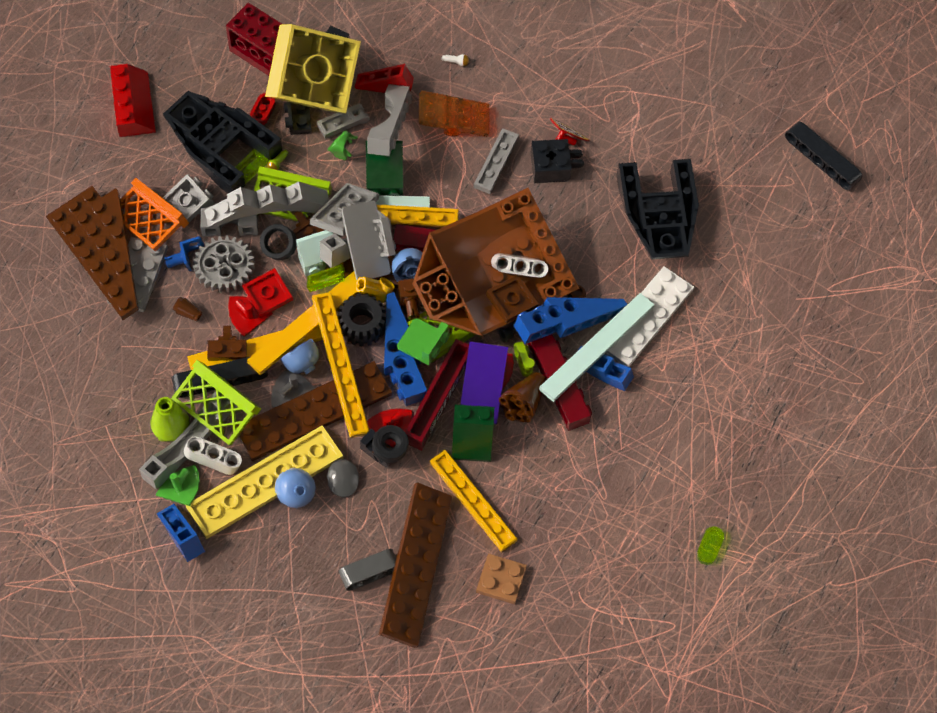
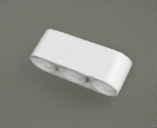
(527, 269)
(202, 455)

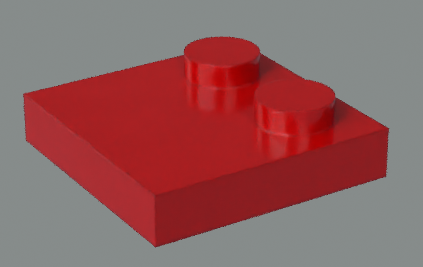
(267, 292)

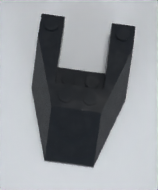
(210, 128)
(661, 218)

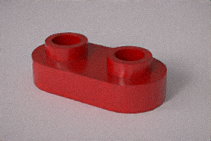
(262, 110)

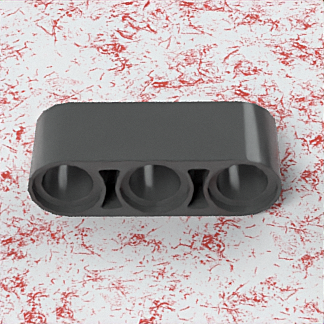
(368, 569)

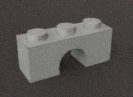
(246, 225)

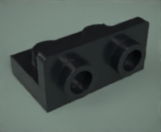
(298, 118)

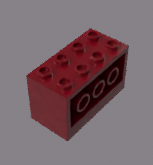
(253, 37)

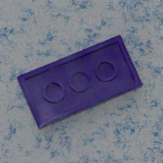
(484, 376)

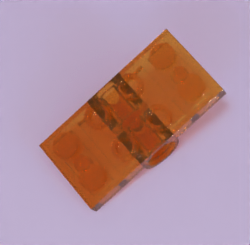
(453, 114)

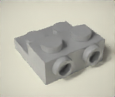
(189, 197)

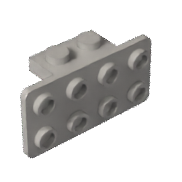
(368, 239)

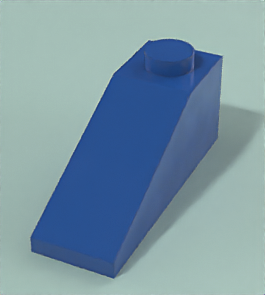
(181, 532)

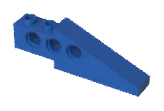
(565, 316)
(394, 330)

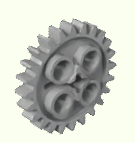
(223, 264)

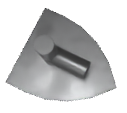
(289, 387)

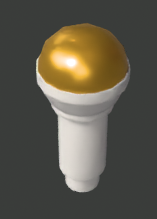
(462, 59)

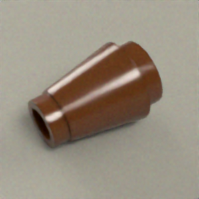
(186, 309)

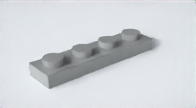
(496, 161)

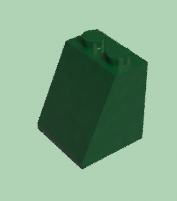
(385, 173)
(472, 433)

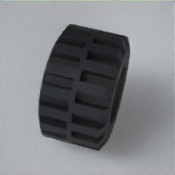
(362, 306)

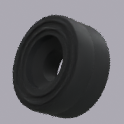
(394, 433)

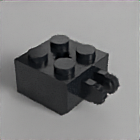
(553, 160)

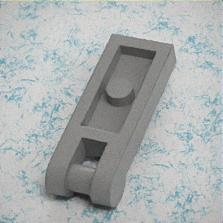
(342, 121)

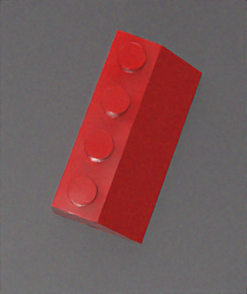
(132, 100)

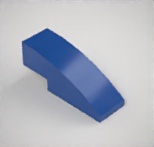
(611, 372)

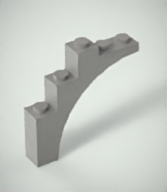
(271, 198)

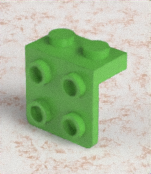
(423, 340)

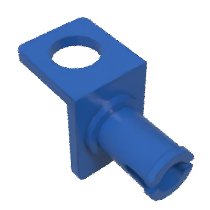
(183, 256)

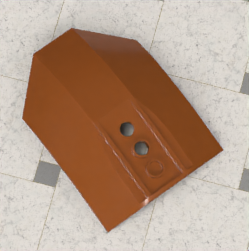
(459, 270)

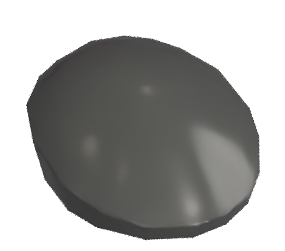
(343, 478)

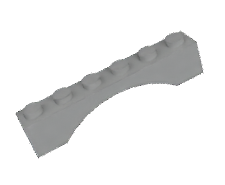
(384, 136)
(169, 459)

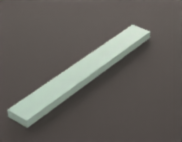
(596, 347)

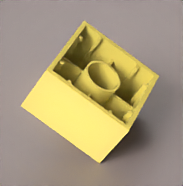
(312, 68)

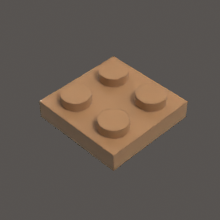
(501, 578)

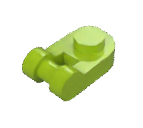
(522, 356)

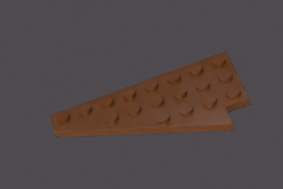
(98, 239)

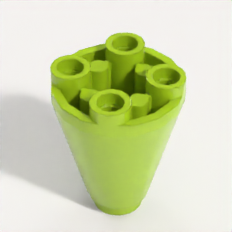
(168, 420)

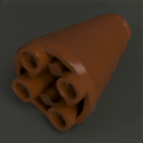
(523, 398)

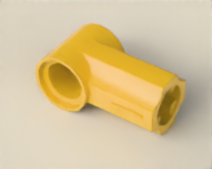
(374, 287)

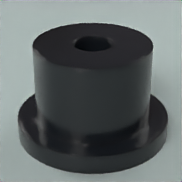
(506, 334)

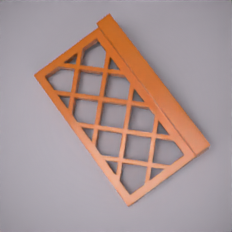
(160, 206)

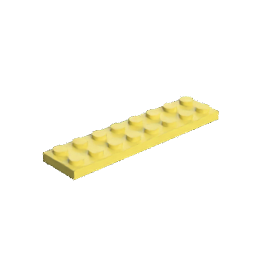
(256, 484)

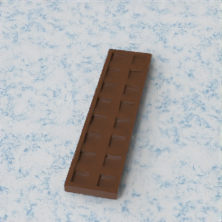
(308, 412)
(415, 565)

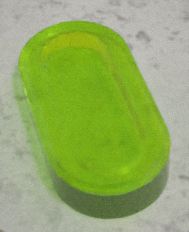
(710, 545)

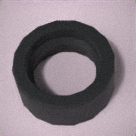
(264, 238)

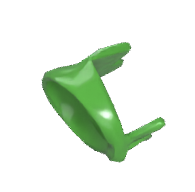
(338, 148)

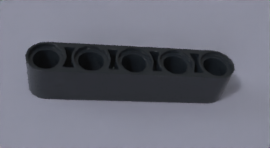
(823, 155)
(234, 372)

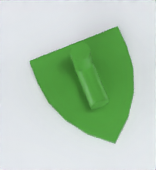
(181, 486)

